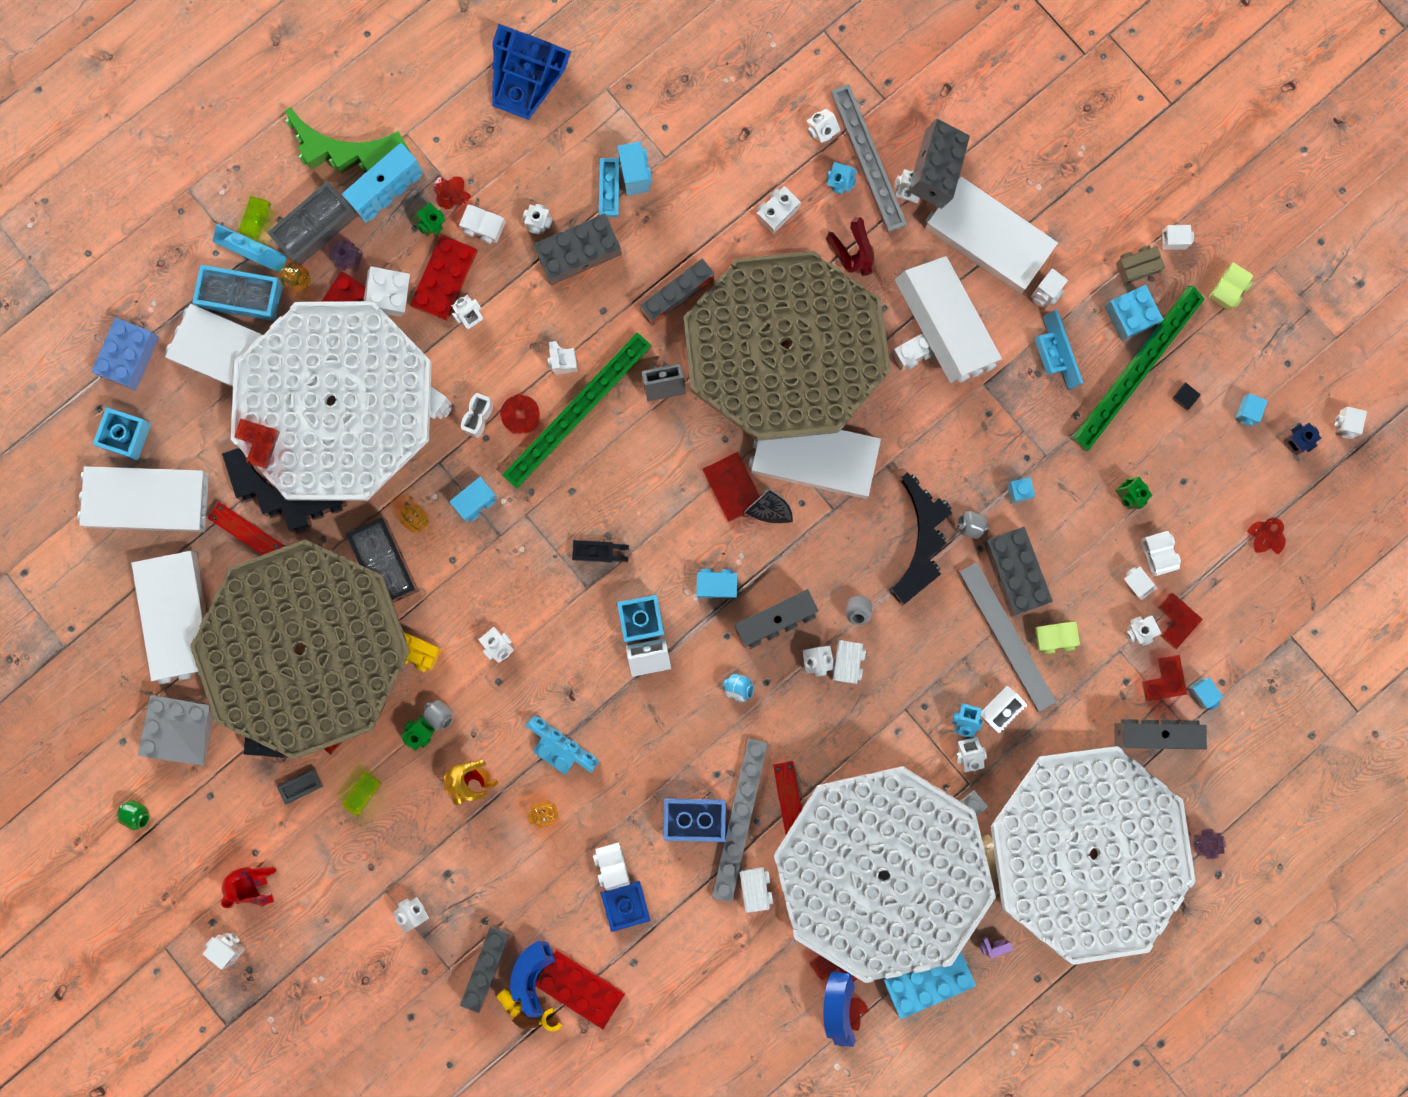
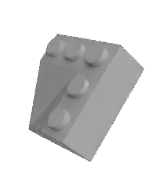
(176, 730)

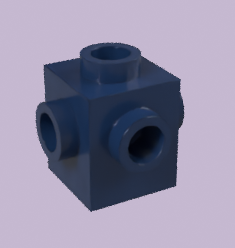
(1303, 438)

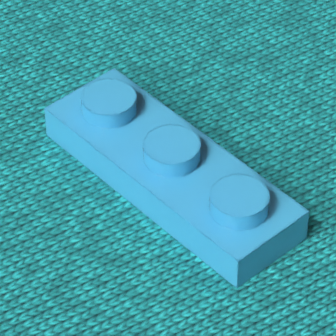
(609, 187)

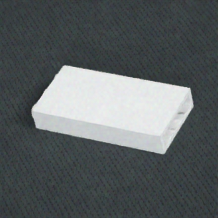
(991, 236)
(948, 320)
(209, 344)
(830, 462)
(143, 499)
(170, 613)

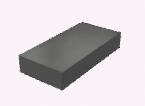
(300, 786)

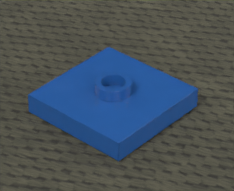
(625, 906)

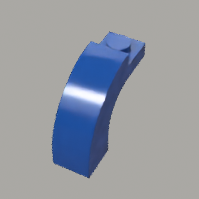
(525, 973)
(836, 1009)

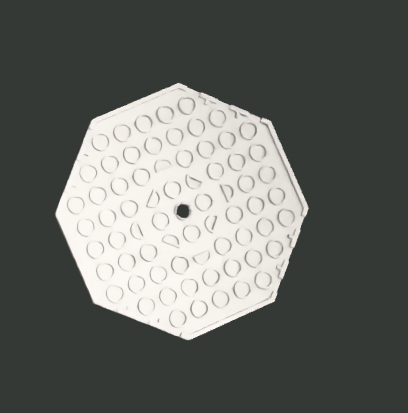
(379, 392)
(873, 825)
(1044, 865)

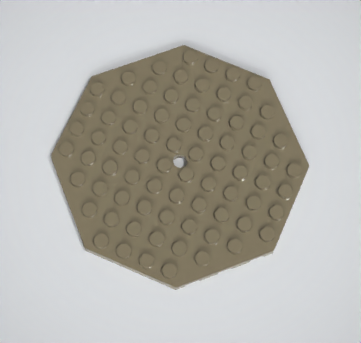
(778, 391)
(251, 661)

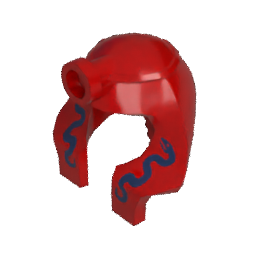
(241, 886)

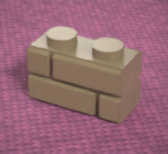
(1140, 265)

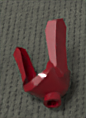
(864, 258)

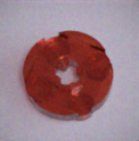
(520, 426)

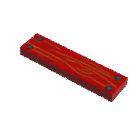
(243, 530)
(787, 793)

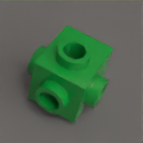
(429, 220)
(1134, 493)
(417, 733)

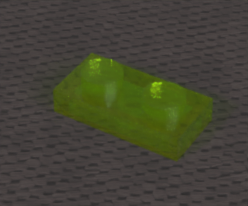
(254, 217)
(361, 794)

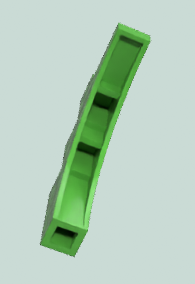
(342, 155)

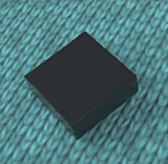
(1186, 396)

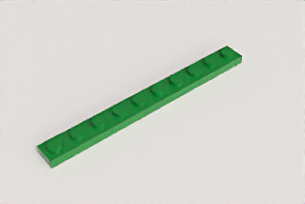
(1138, 368)
(577, 410)

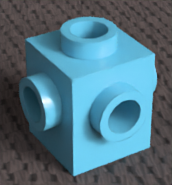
(841, 178)
(967, 720)

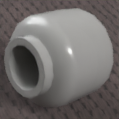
(972, 524)
(859, 610)
(438, 715)

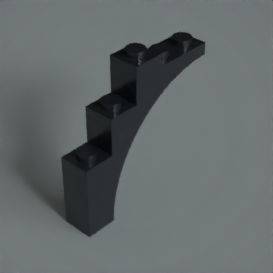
(248, 484)
(929, 541)

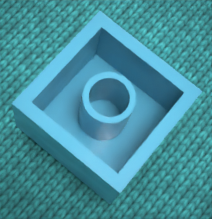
(634, 170)
(1134, 313)
(122, 433)
(640, 619)

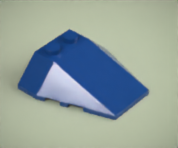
(524, 70)

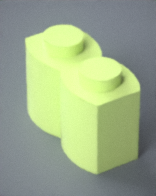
(1231, 286)
(1057, 636)

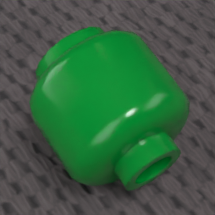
(133, 815)

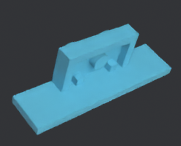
(249, 248)
(1057, 352)
(558, 749)

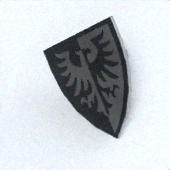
(771, 508)

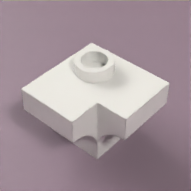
(561, 359)

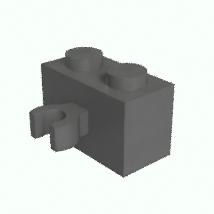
(663, 382)

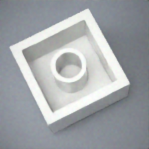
(387, 290)

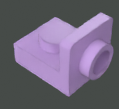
(999, 947)

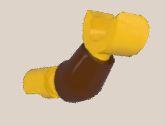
(520, 1018)

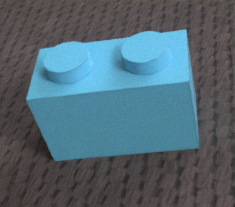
(473, 500)
(716, 584)

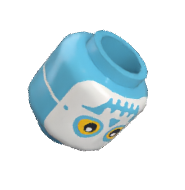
(738, 688)

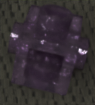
(345, 255)
(1203, 840)

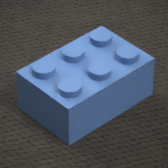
(125, 354)
(694, 819)

